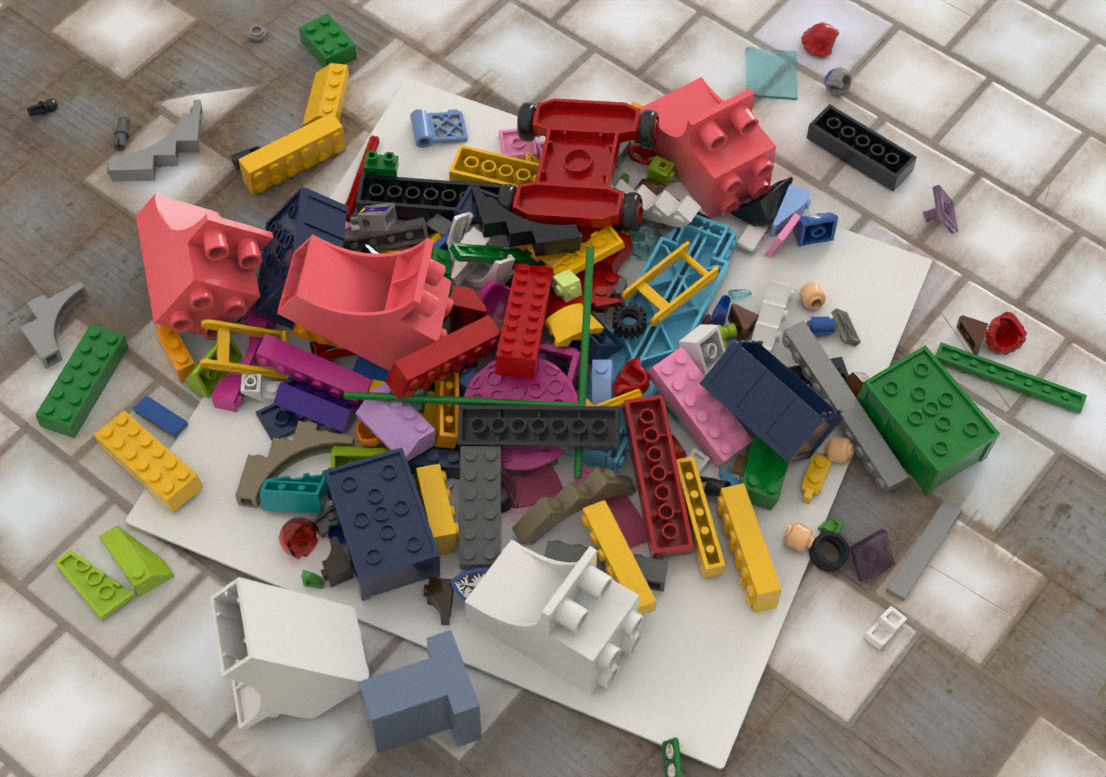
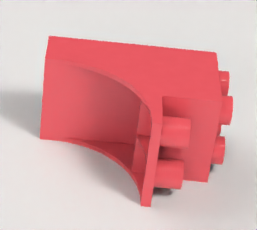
(714, 146)
(198, 264)
(366, 300)

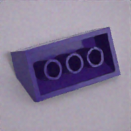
(316, 405)

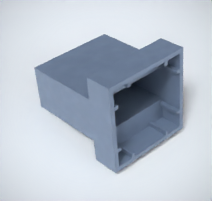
(423, 699)

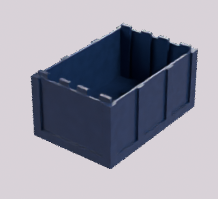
(298, 219)
(771, 400)
(382, 523)

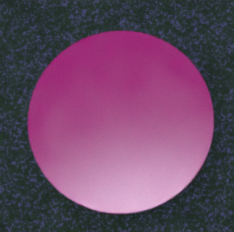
(548, 385)

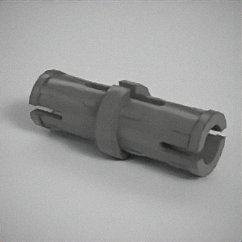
(121, 133)

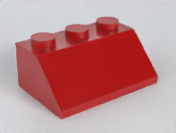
(465, 309)

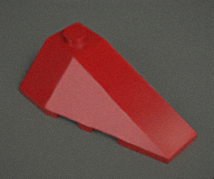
(597, 303)

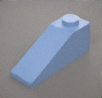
(795, 201)
(602, 380)

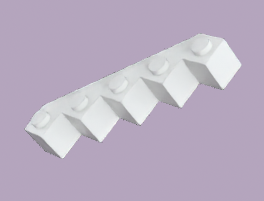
(664, 206)
(773, 313)

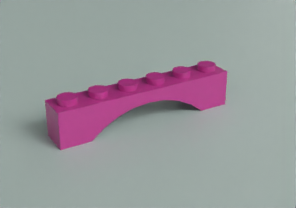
(227, 391)

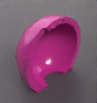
(494, 298)

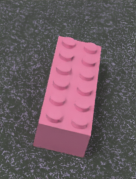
(701, 413)

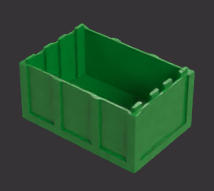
(927, 419)

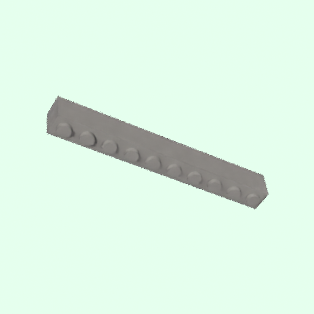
(856, 424)

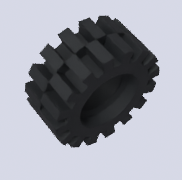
(632, 312)

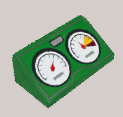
(672, 759)

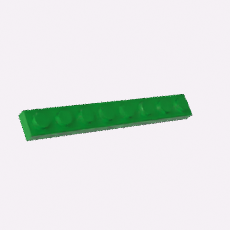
(1011, 378)

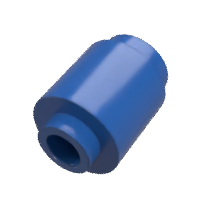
(821, 325)

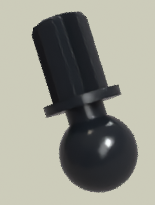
(49, 105)

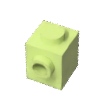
(567, 285)

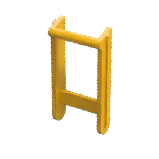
(665, 308)
(223, 342)

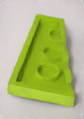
(93, 585)

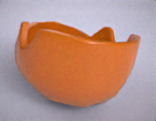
(366, 436)

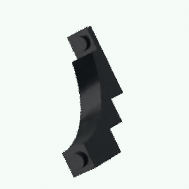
(545, 238)

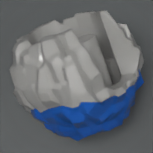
(838, 81)

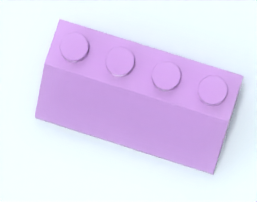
(397, 424)

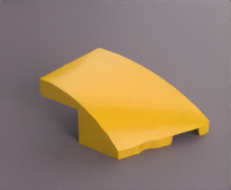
(567, 324)

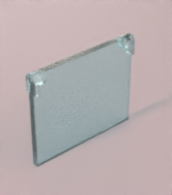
(771, 73)

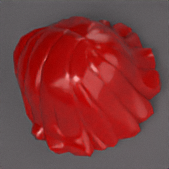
(820, 39)
(1005, 334)
(631, 377)

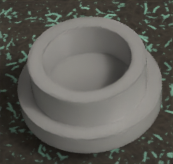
(257, 33)

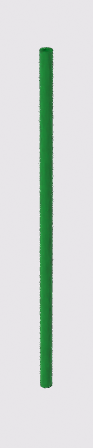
(584, 347)
(451, 399)

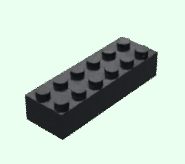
(861, 147)

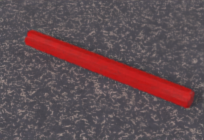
(351, 200)

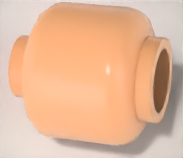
(812, 296)
(839, 449)
(798, 537)

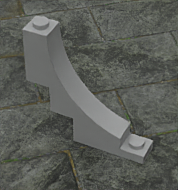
(143, 164)

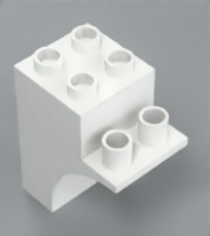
(558, 614)
(285, 651)

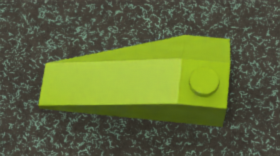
(137, 562)

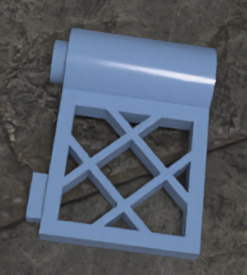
(424, 127)

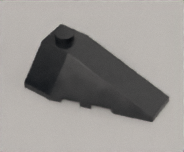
(764, 207)

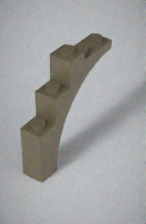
(283, 454)
(549, 512)

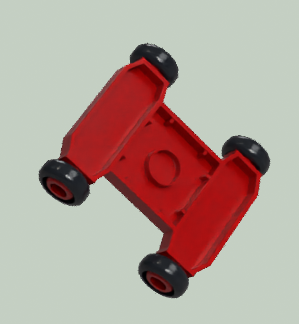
(580, 163)

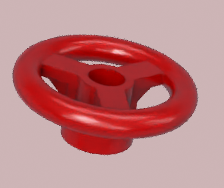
(644, 153)

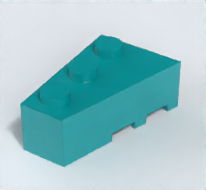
(294, 495)

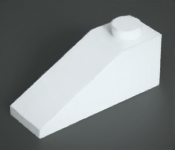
(463, 269)

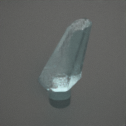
(738, 294)

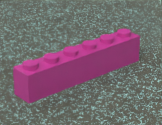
(310, 368)

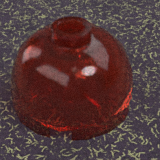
(298, 537)

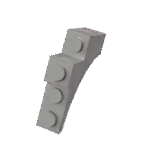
(48, 316)

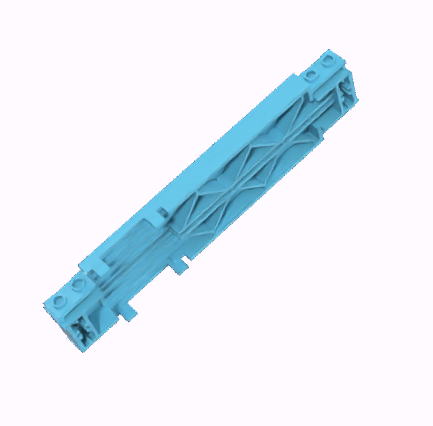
(710, 247)

